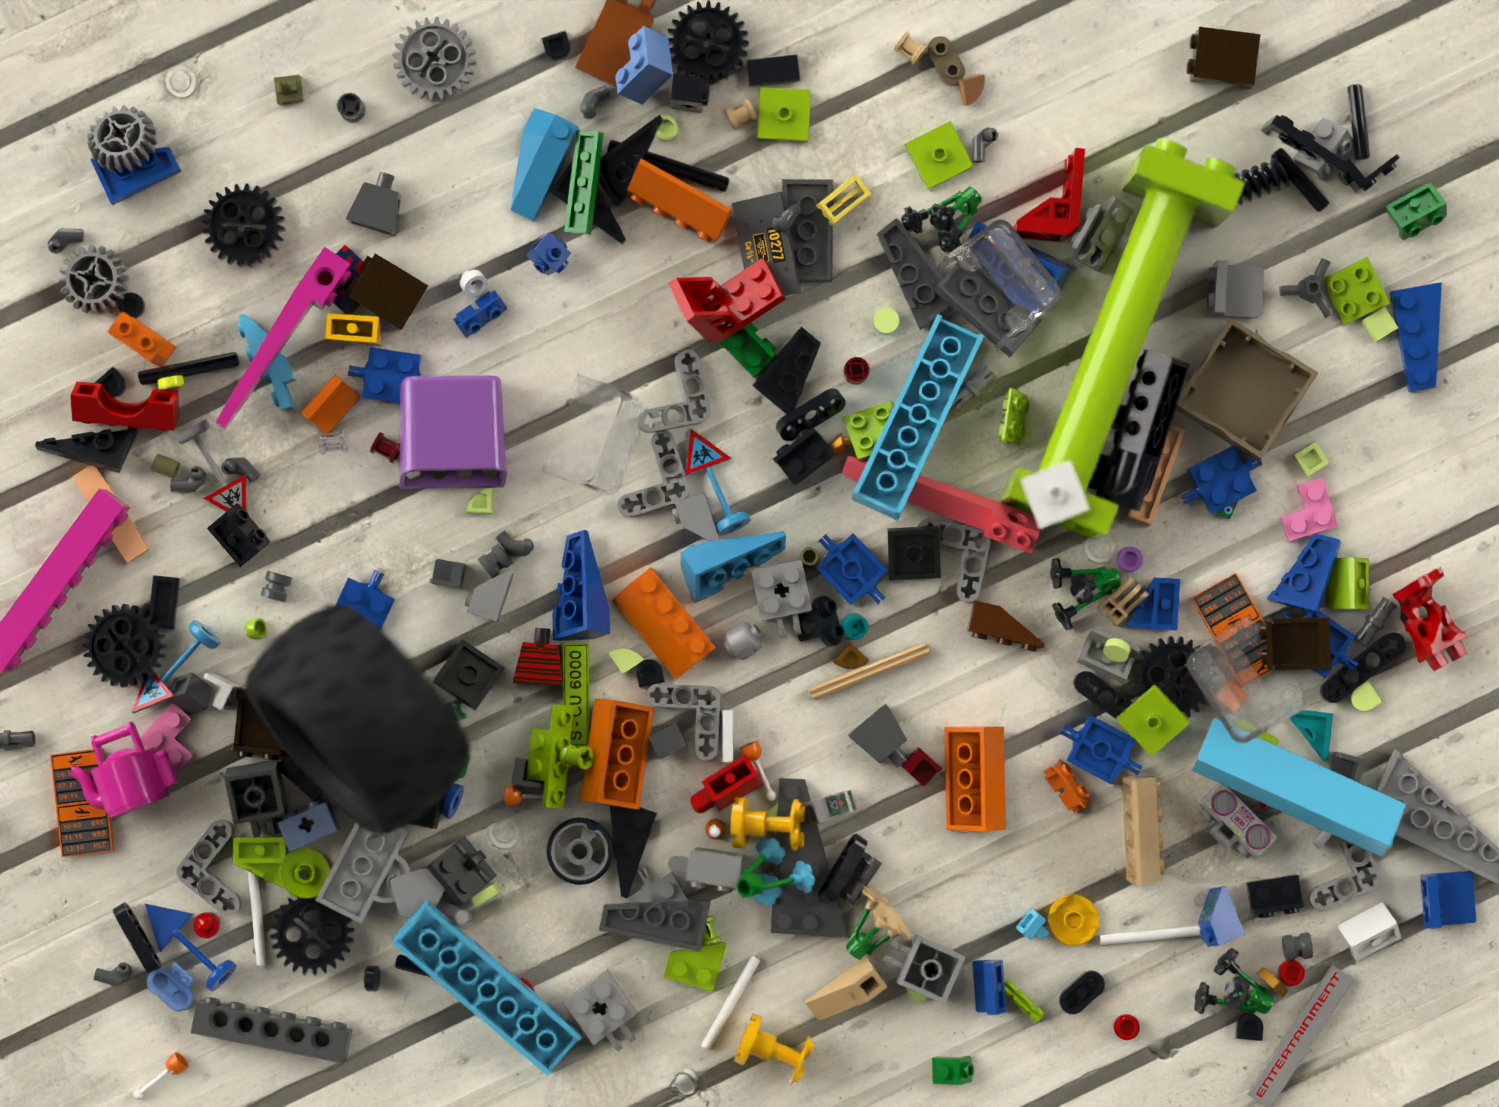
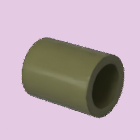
(165, 466)
(809, 549)

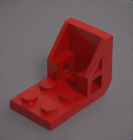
(1043, 221)
(726, 308)

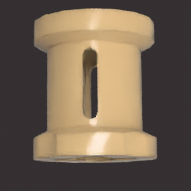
(910, 48)
(741, 114)

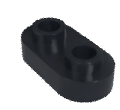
(1083, 994)

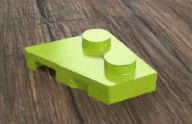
(260, 856)
(696, 967)

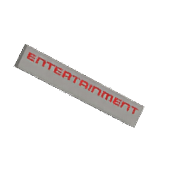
(1300, 1036)

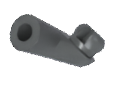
(590, 101)
(981, 141)
(786, 219)
(515, 548)

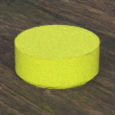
(171, 383)

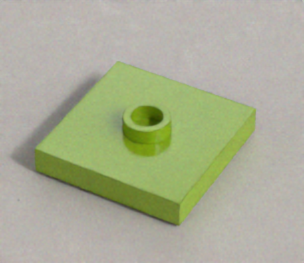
(784, 114)
(939, 155)
(1153, 720)

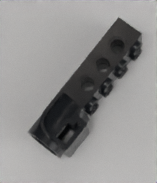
(1139, 442)

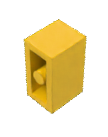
(353, 329)

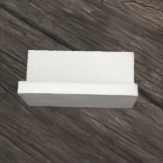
(227, 693)
(726, 737)
(1370, 931)

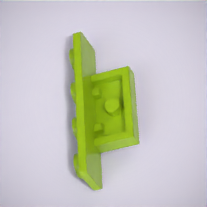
(544, 755)

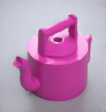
(127, 776)

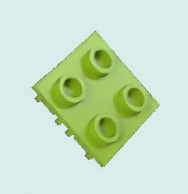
(1355, 291)
(1016, 408)
(866, 426)

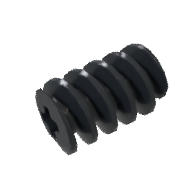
(1262, 178)

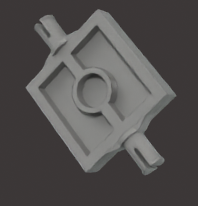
(658, 889)

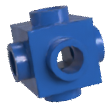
(549, 254)

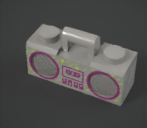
(1247, 829)

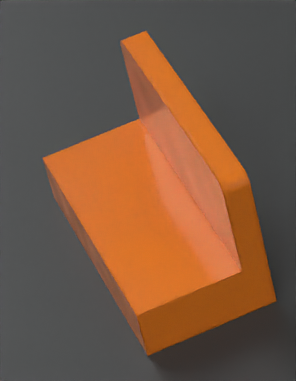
(331, 404)

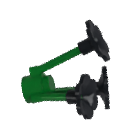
(1081, 588)
(1235, 991)

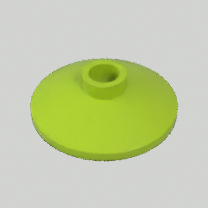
(306, 861)

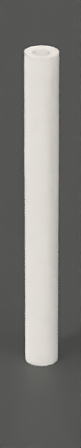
(257, 919)
(1149, 935)
(730, 1002)

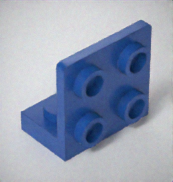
(1448, 898)

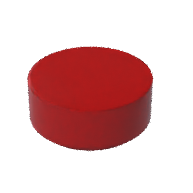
(1291, 973)

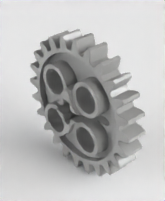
(414, 46)

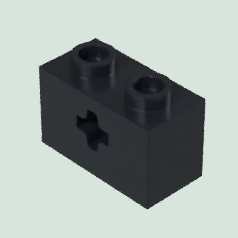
(689, 93)

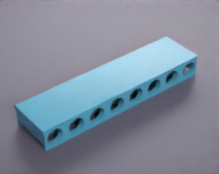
(917, 418)
(1300, 789)
(486, 987)

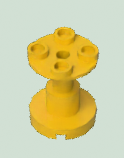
(758, 823)
(764, 1046)

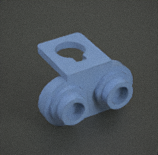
(172, 987)

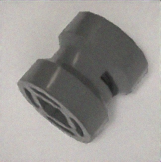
(351, 103)
(495, 561)
(275, 588)
(1297, 946)

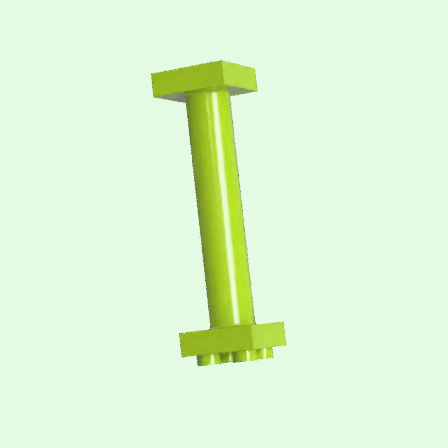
(1172, 196)

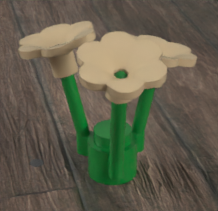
(886, 918)

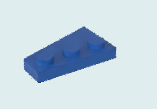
(126, 184)
(1309, 576)

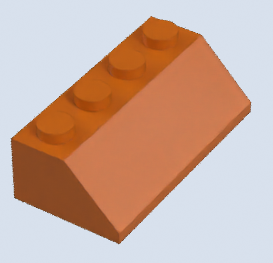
(679, 201)
(663, 623)
(620, 751)
(975, 778)

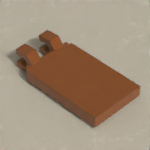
(608, 42)

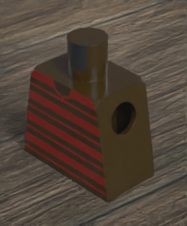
(539, 661)

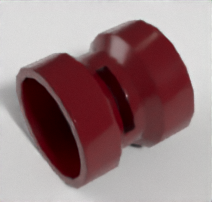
(856, 370)

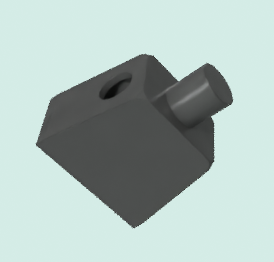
(377, 206)
(881, 737)

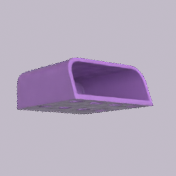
(450, 428)

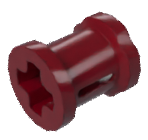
(385, 447)

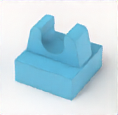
(1032, 925)

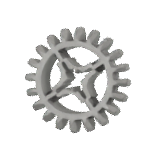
(111, 150)
(95, 268)

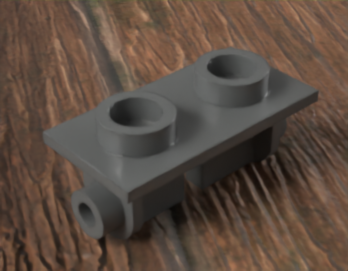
(860, 877)

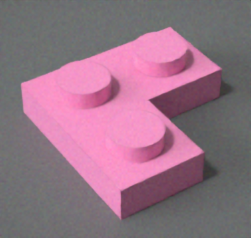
(1317, 512)
(163, 736)

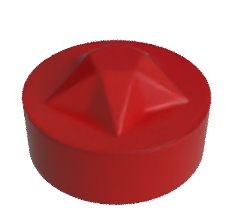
(206, 925)

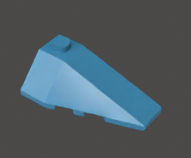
(541, 156)

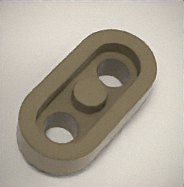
(945, 60)

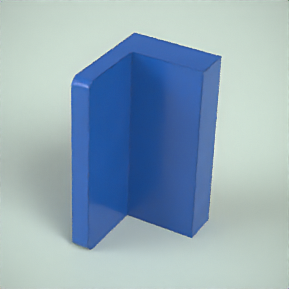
(989, 986)

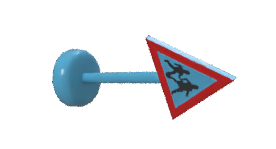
(703, 456)
(155, 689)

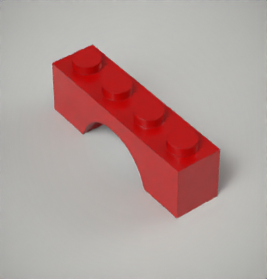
(94, 405)

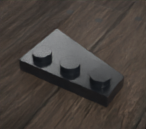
(786, 374)

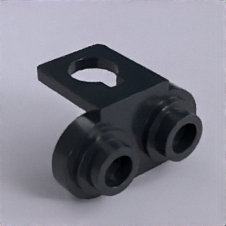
(824, 621)

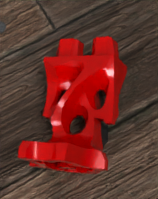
(1428, 633)

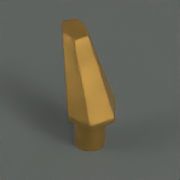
(839, 443)

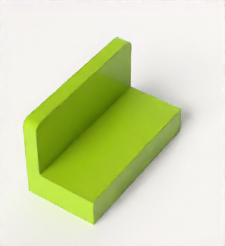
(1349, 584)

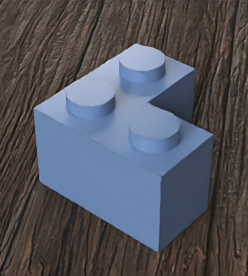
(648, 66)

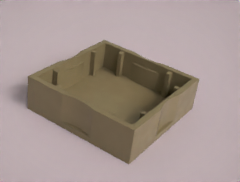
(1245, 390)

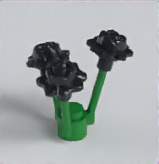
(942, 217)

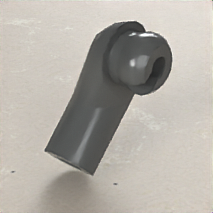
(63, 237)
(240, 466)
(191, 483)
(114, 977)

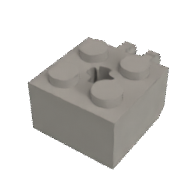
(771, 604)
(709, 867)
(912, 969)
(599, 1024)

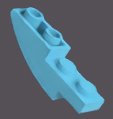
(279, 372)

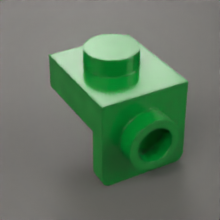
(952, 1070)

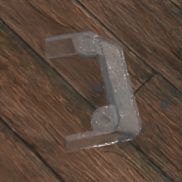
(1015, 272)

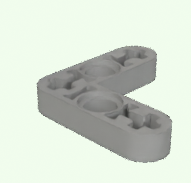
(685, 408)
(669, 480)
(970, 552)
(703, 710)
(200, 866)
(1354, 878)

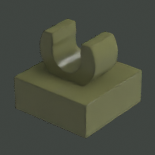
(288, 89)

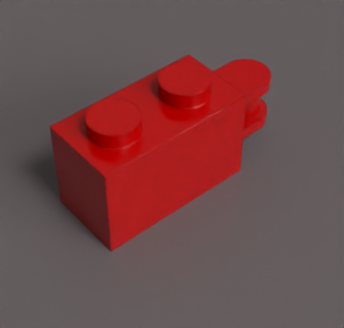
(723, 786)

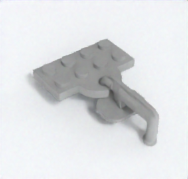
(366, 875)

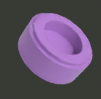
(1129, 559)

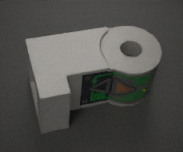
(830, 806)

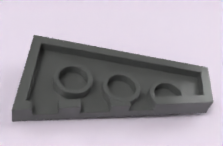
(664, 922)

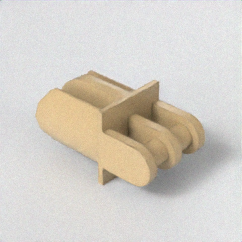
(1121, 602)

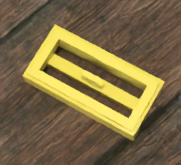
(827, 212)

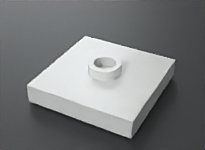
(1054, 494)

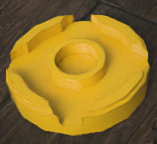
(1073, 919)

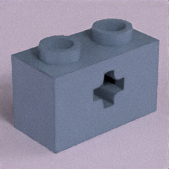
(298, 836)

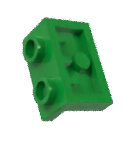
(1417, 210)
(749, 349)

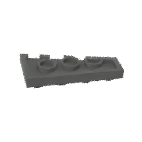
(913, 272)

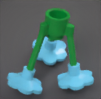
(767, 887)

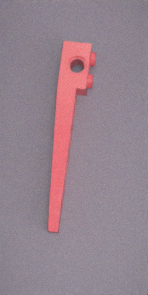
(995, 518)

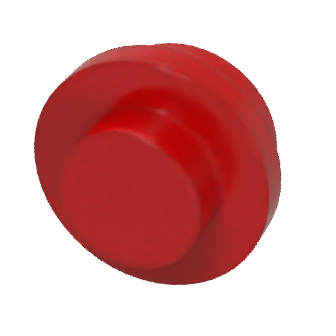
(1126, 1027)

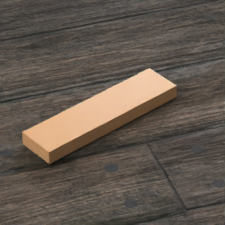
(1164, 468)
(125, 537)

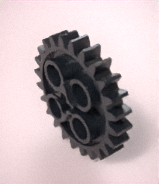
(714, 20)
(246, 202)
(1161, 658)
(109, 662)
(296, 951)

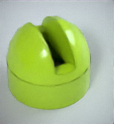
(260, 627)

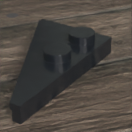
(603, 216)
(630, 835)

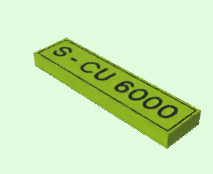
(577, 690)

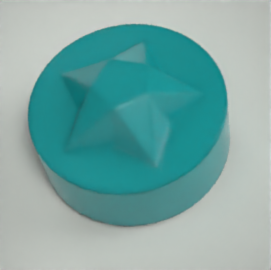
(855, 626)

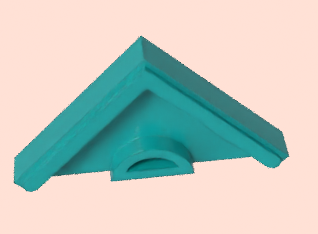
(1316, 729)

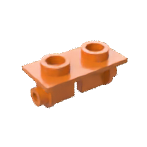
(1075, 794)

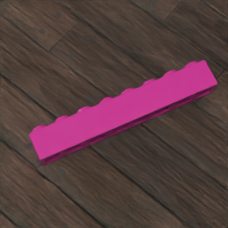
(58, 575)

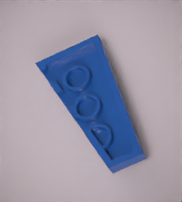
(1418, 320)

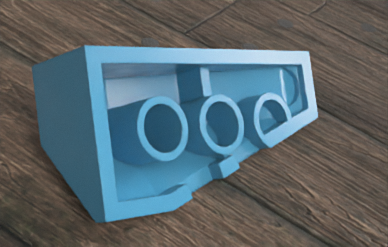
(718, 561)

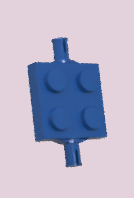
(385, 373)
(1221, 480)
(851, 569)
(367, 599)
(1339, 642)
(1101, 749)

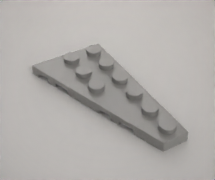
(1436, 822)

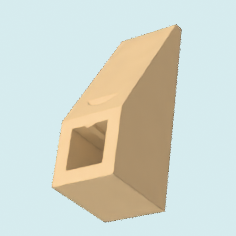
(848, 990)

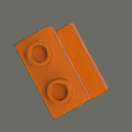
(142, 339)

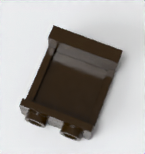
(1224, 56)
(386, 290)
(1296, 643)
(251, 732)

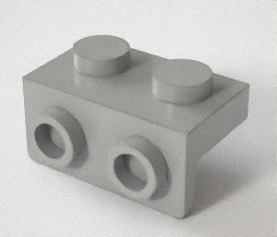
(1332, 137)
(1095, 659)

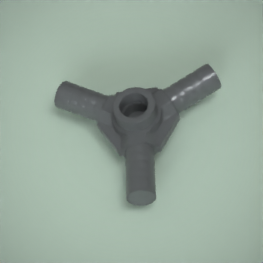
(1311, 288)

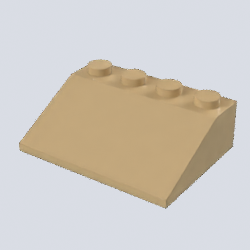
(1141, 829)

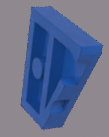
(1159, 608)

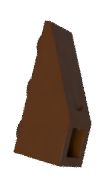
(996, 622)

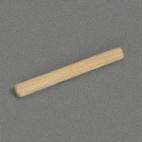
(869, 671)

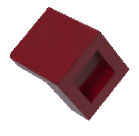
(921, 766)

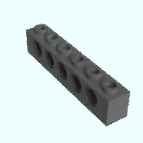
(206, 1025)

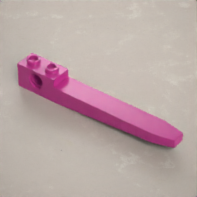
(306, 294)

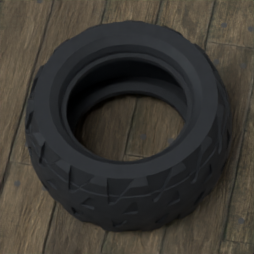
(358, 718)

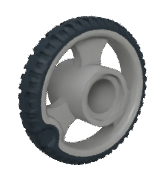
(593, 870)

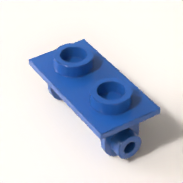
(490, 308)

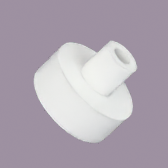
(473, 283)

